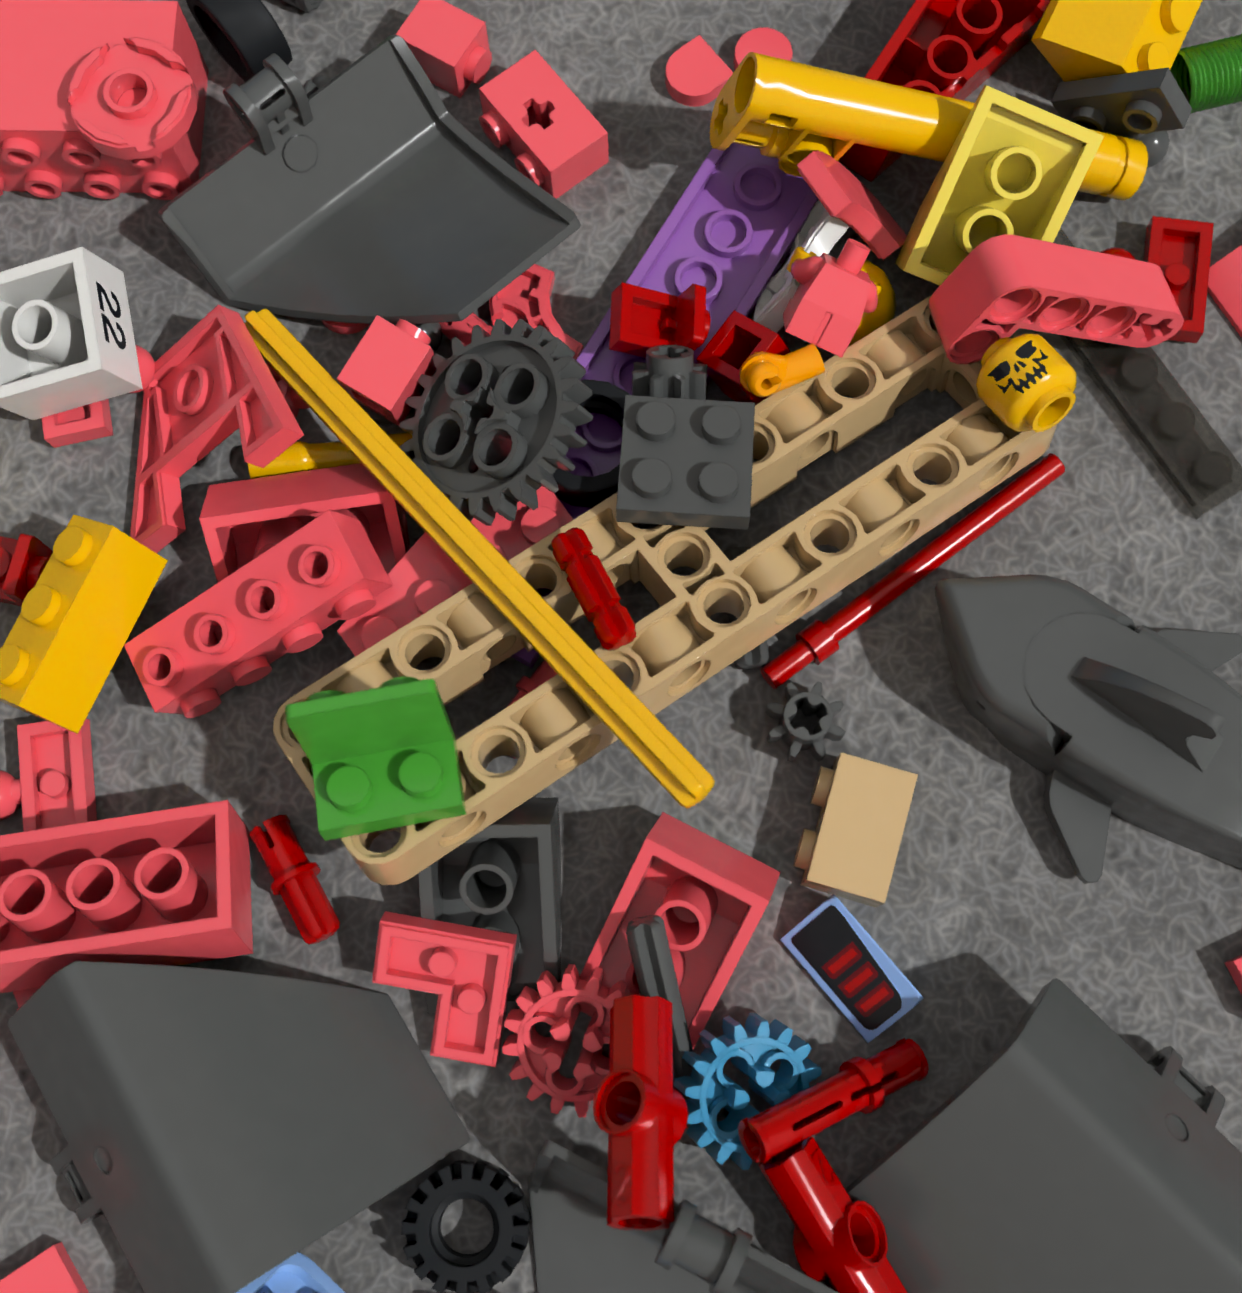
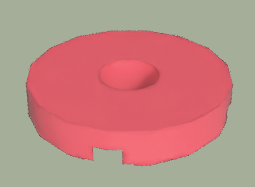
(139, 129)

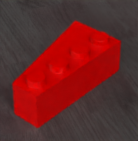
(949, 53)

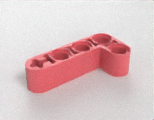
(1050, 290)

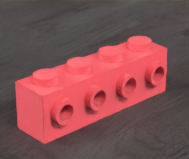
(258, 616)

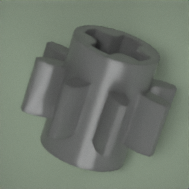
(670, 374)
(799, 738)

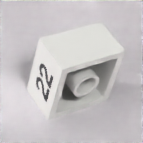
(65, 335)

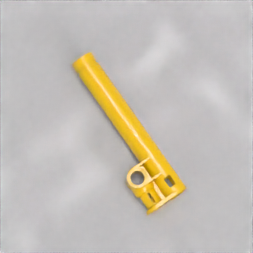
(805, 108)

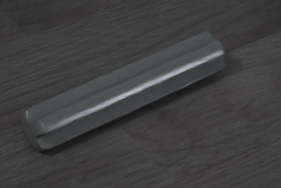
(657, 978)

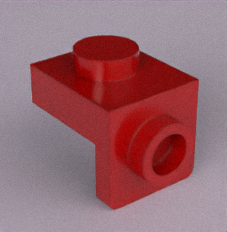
(653, 318)

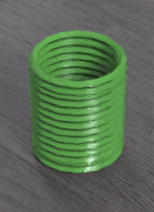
(1211, 72)

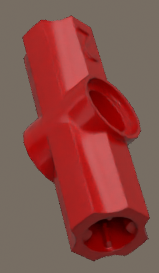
(640, 1114)
(831, 1233)

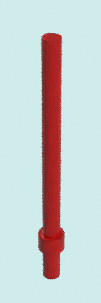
(821, 639)

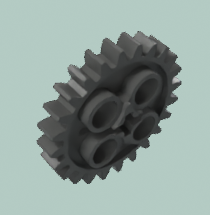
(498, 419)

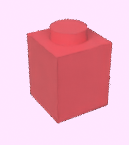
(447, 44)
(388, 367)

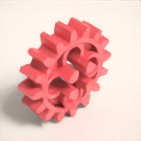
(543, 1056)

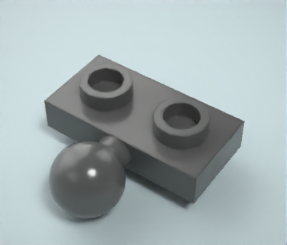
(1128, 105)

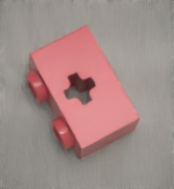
(543, 125)

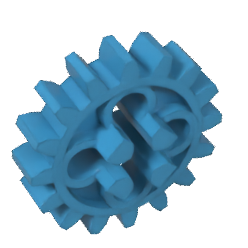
(751, 1052)

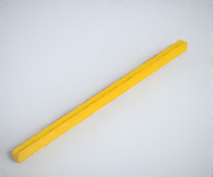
(484, 565)

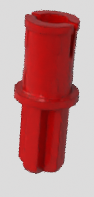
(295, 879)

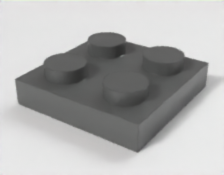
(686, 462)

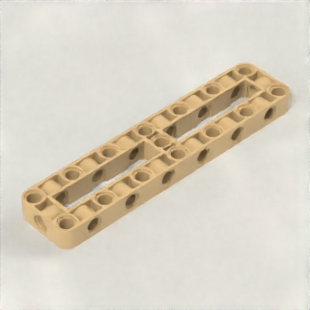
(678, 642)

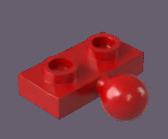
(1184, 257)

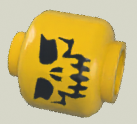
(1026, 383)

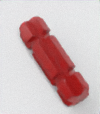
(593, 589)

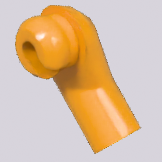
(770, 373)

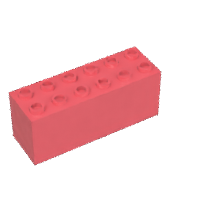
(38, 136)

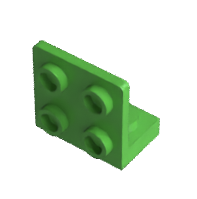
(379, 757)

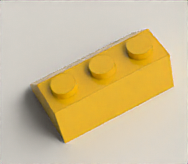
(1112, 35)
(76, 622)

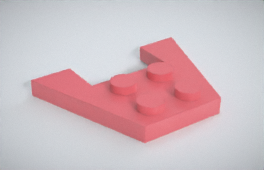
(197, 399)

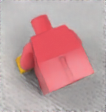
(830, 296)

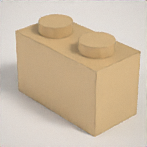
(856, 829)

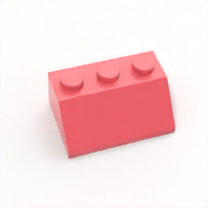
(257, 513)

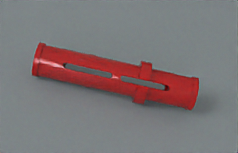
(857, 1087)

